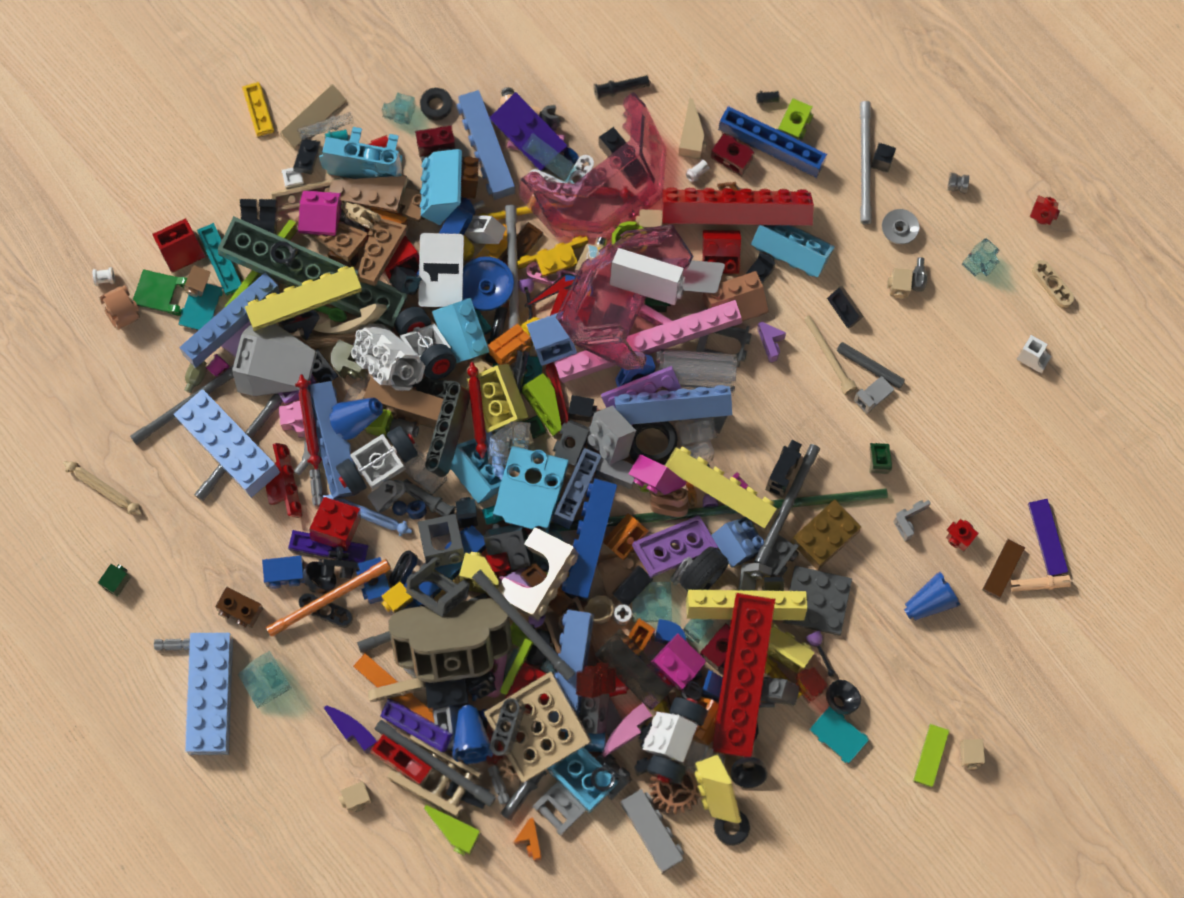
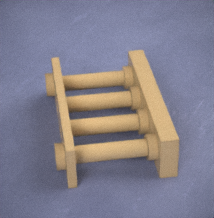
(434, 797)

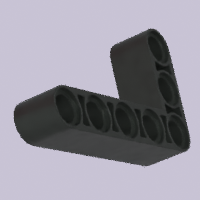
(449, 422)

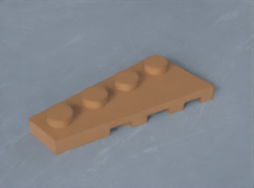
(379, 249)

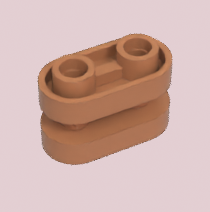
(671, 504)

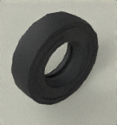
(433, 93)
(535, 655)
(735, 839)

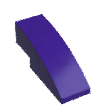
(351, 728)

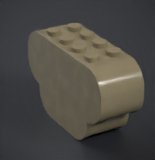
(451, 645)

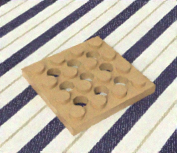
(567, 719)

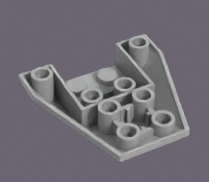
(271, 361)

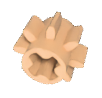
(507, 772)

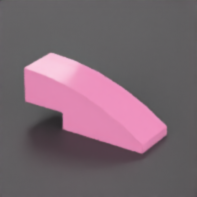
(627, 729)

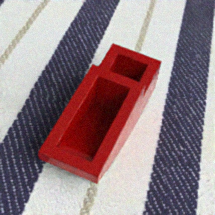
(400, 759)

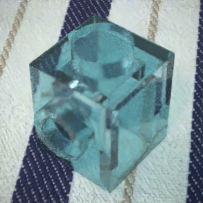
(697, 629)

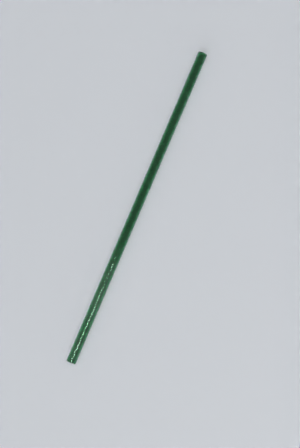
(724, 509)

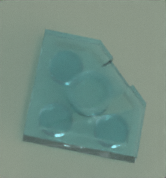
(653, 603)

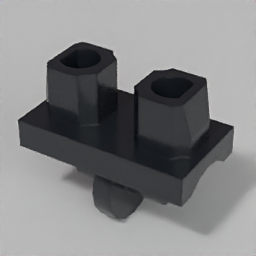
(322, 369)
(346, 567)

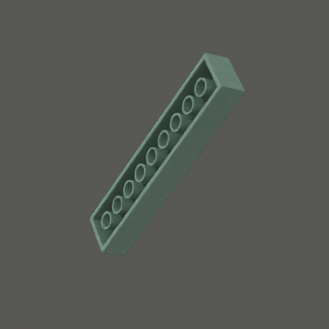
(252, 249)

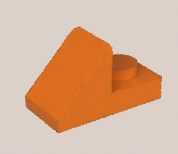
(528, 834)

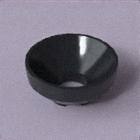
(313, 572)
(847, 693)
(751, 776)

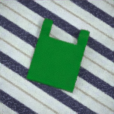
(157, 290)

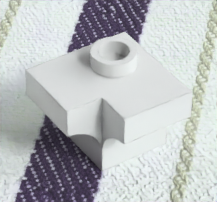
(1034, 354)

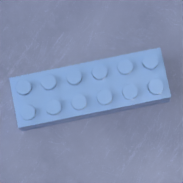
(227, 443)
(209, 694)

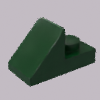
(880, 458)

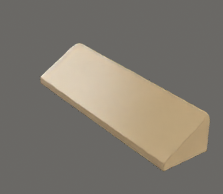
(316, 112)
(291, 197)

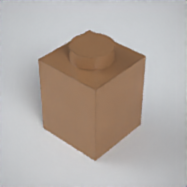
(196, 281)

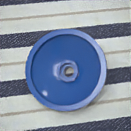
(490, 273)

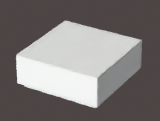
(291, 178)

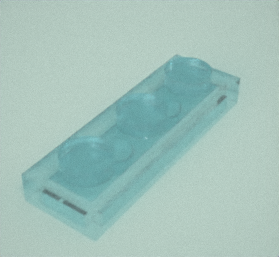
(549, 157)

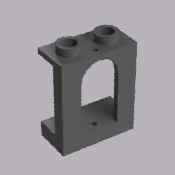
(740, 334)
(439, 527)
(455, 592)

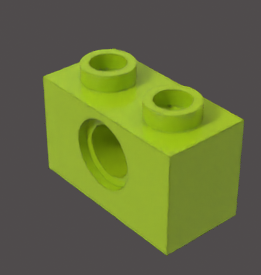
(796, 111)

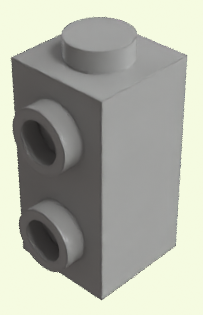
(616, 472)

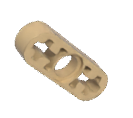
(1053, 276)
(396, 689)

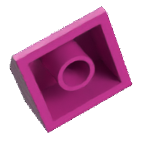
(319, 213)
(655, 476)
(678, 662)

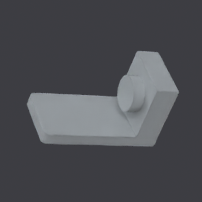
(873, 395)
(905, 527)
(750, 573)

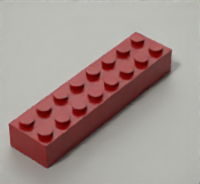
(737, 207)

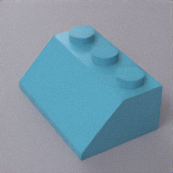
(461, 330)
(475, 471)
(575, 775)

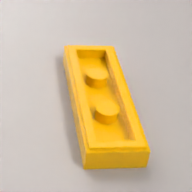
(258, 109)

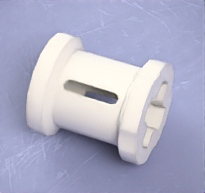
(103, 276)
(622, 608)

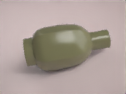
(195, 376)

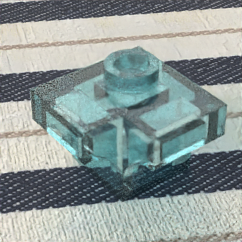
(400, 109)
(982, 258)

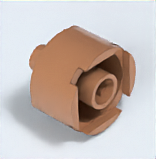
(119, 307)

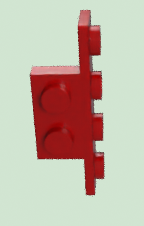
(283, 485)

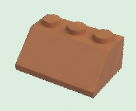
(746, 291)

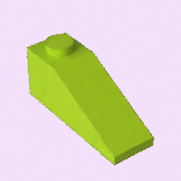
(543, 400)
(457, 833)

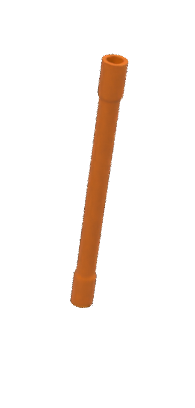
(283, 623)

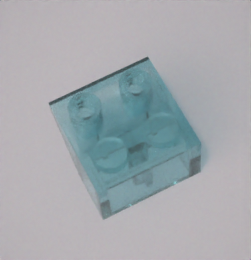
(264, 679)

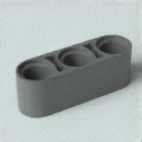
(515, 721)

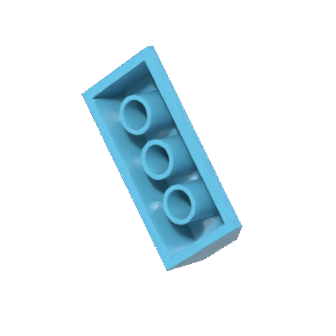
(441, 185)
(794, 247)

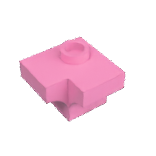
(292, 418)

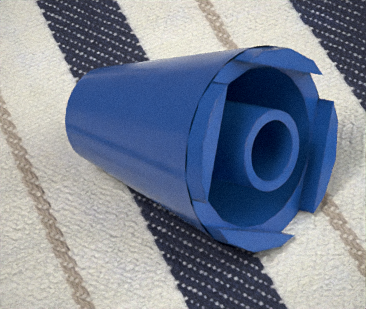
(354, 416)
(932, 599)
(470, 737)

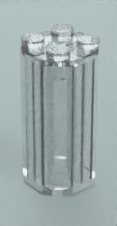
(699, 368)

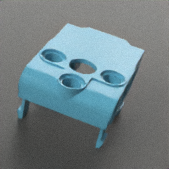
(361, 160)
(525, 502)

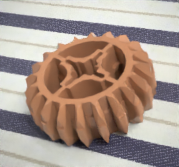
(684, 791)

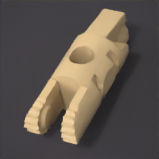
(360, 214)

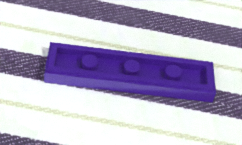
(1047, 537)
(301, 542)
(416, 725)

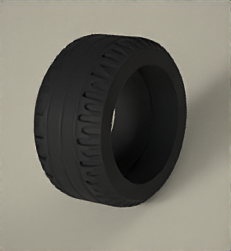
(667, 429)
(704, 570)

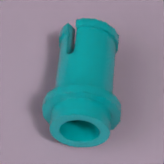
(342, 135)

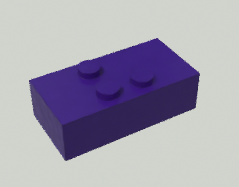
(520, 121)

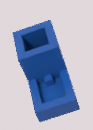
(667, 630)

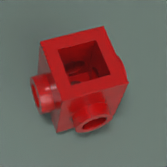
(1045, 210)
(961, 534)

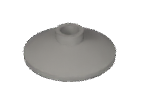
(903, 219)

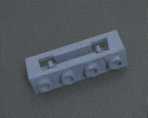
(576, 488)

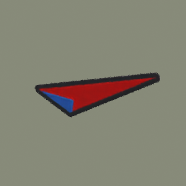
(563, 282)

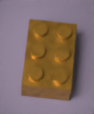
(826, 534)

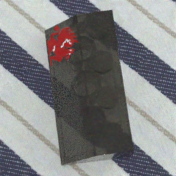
(635, 669)

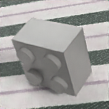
(611, 435)

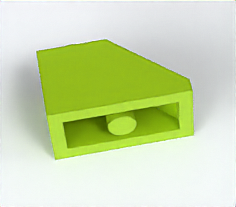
(381, 424)

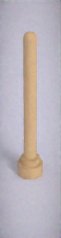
(847, 385)

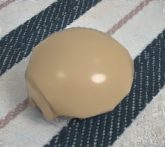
(601, 607)

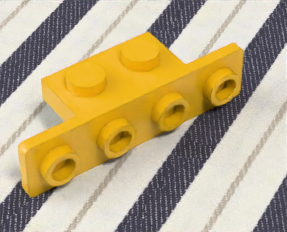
(555, 259)

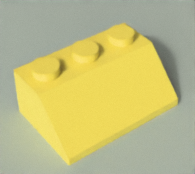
(500, 398)
(471, 565)
(788, 651)
(716, 790)

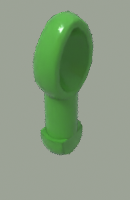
(334, 313)

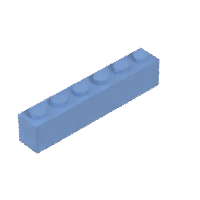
(486, 145)
(226, 322)
(675, 405)
(331, 445)
(574, 652)

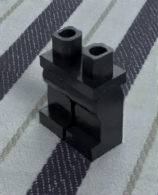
(262, 217)
(783, 469)

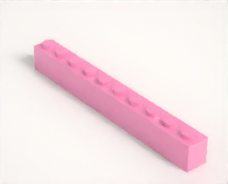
(655, 339)

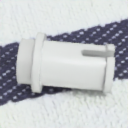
(697, 171)

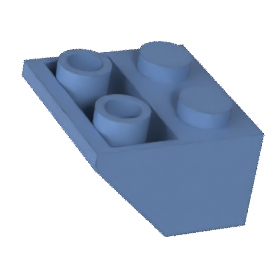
(550, 340)
(738, 541)

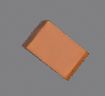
(642, 634)

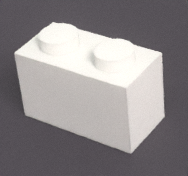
(485, 230)

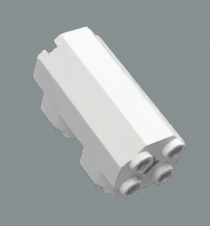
(387, 357)

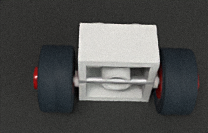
(426, 341)
(377, 461)
(671, 738)

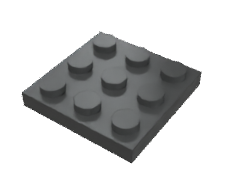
(826, 599)

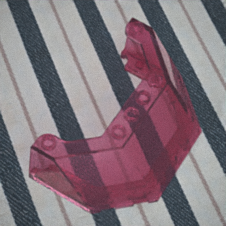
(609, 192)
(601, 314)

